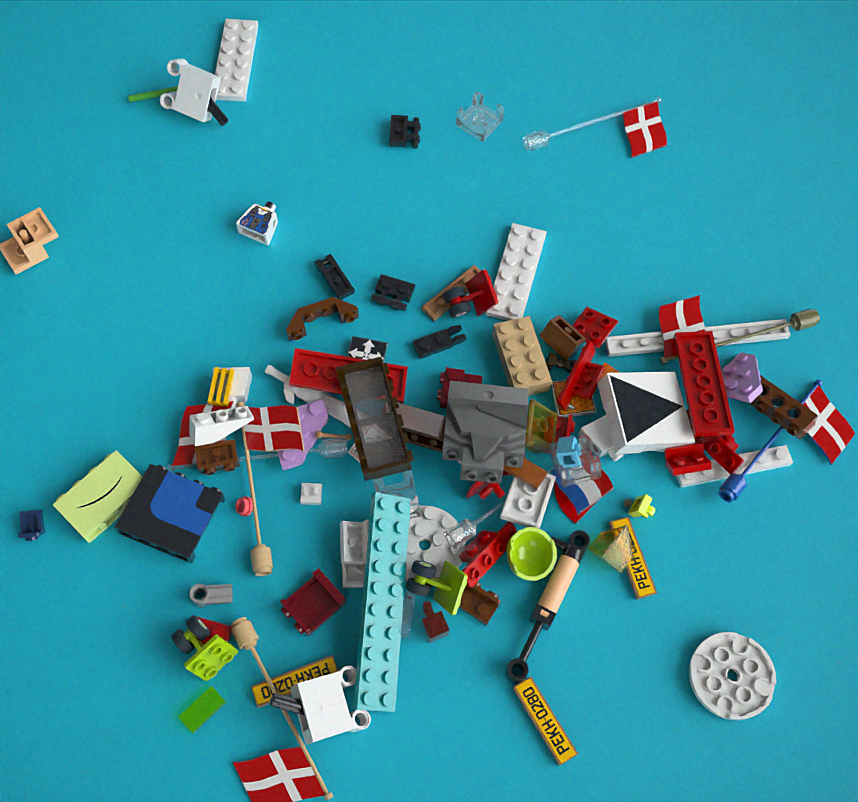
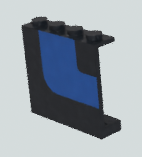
(169, 512)

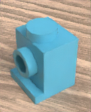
(568, 452)

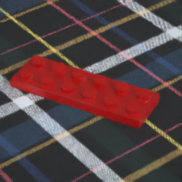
(318, 372)
(703, 384)

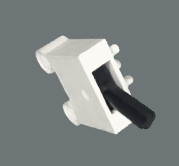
(195, 93)
(323, 706)

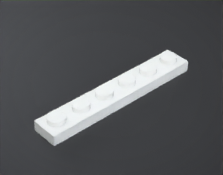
(770, 459)

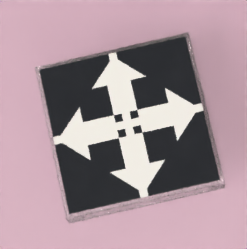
(367, 348)

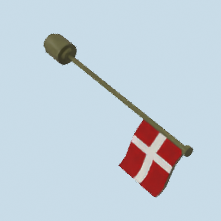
(687, 317)

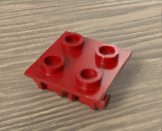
(594, 326)

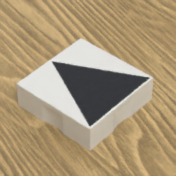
(645, 411)

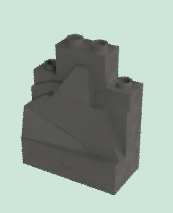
(485, 429)

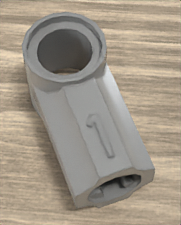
(214, 594)

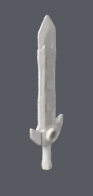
(333, 406)

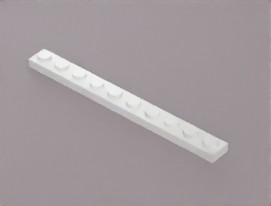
(654, 342)

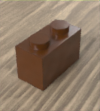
(562, 337)

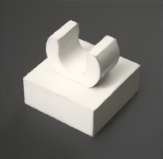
(311, 494)

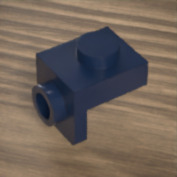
(31, 524)

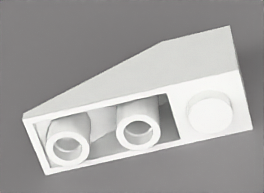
(215, 425)

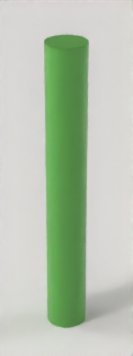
(151, 94)

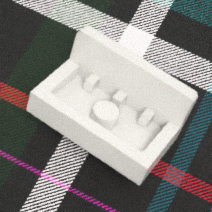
(353, 542)

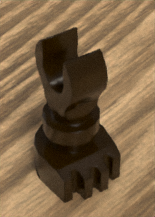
(553, 360)

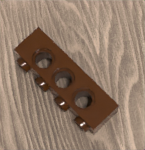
(803, 417)

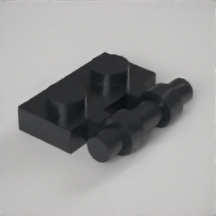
(399, 134)
(393, 288)

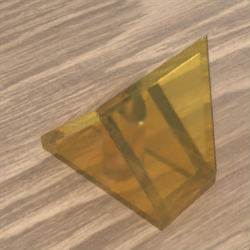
(613, 547)

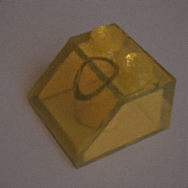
(540, 427)

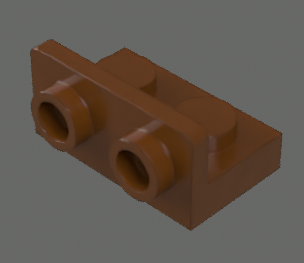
(217, 457)
(479, 603)

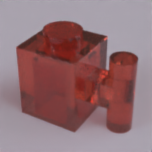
(434, 624)

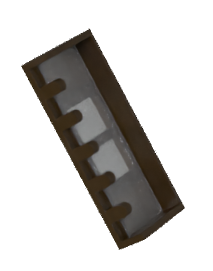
(374, 418)

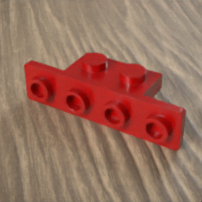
(582, 379)
(721, 449)
(485, 551)

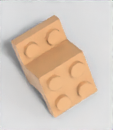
(29, 235)

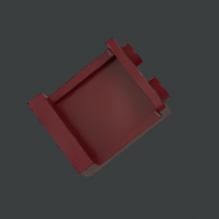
(313, 603)

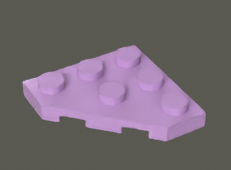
(742, 378)
(312, 419)

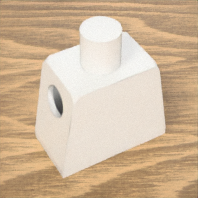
(240, 385)
(600, 438)

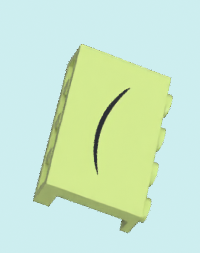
(99, 496)

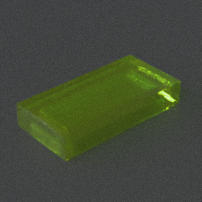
(202, 709)

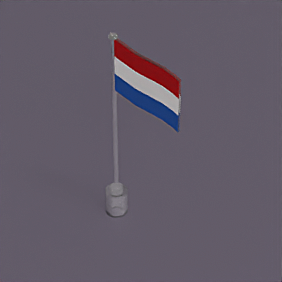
(580, 495)

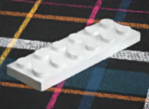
(236, 59)
(517, 272)

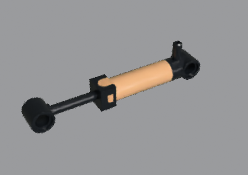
(551, 597)

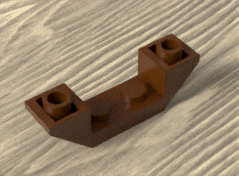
(346, 312)

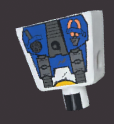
(258, 222)

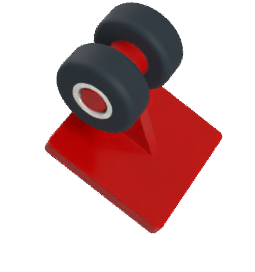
(481, 294)

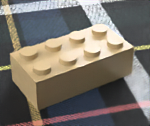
(521, 355)

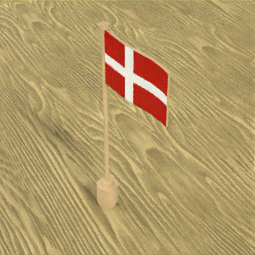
(271, 430)
(285, 773)

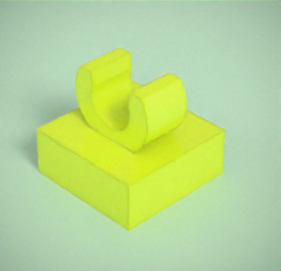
(642, 507)

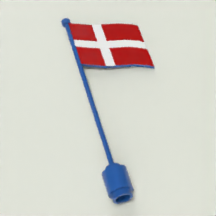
(830, 434)

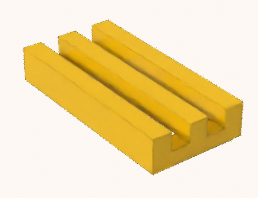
(223, 372)

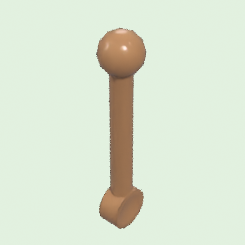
(319, 434)

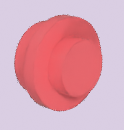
(244, 506)

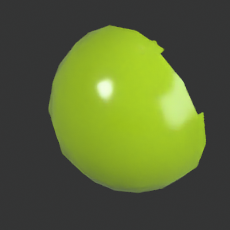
(531, 553)

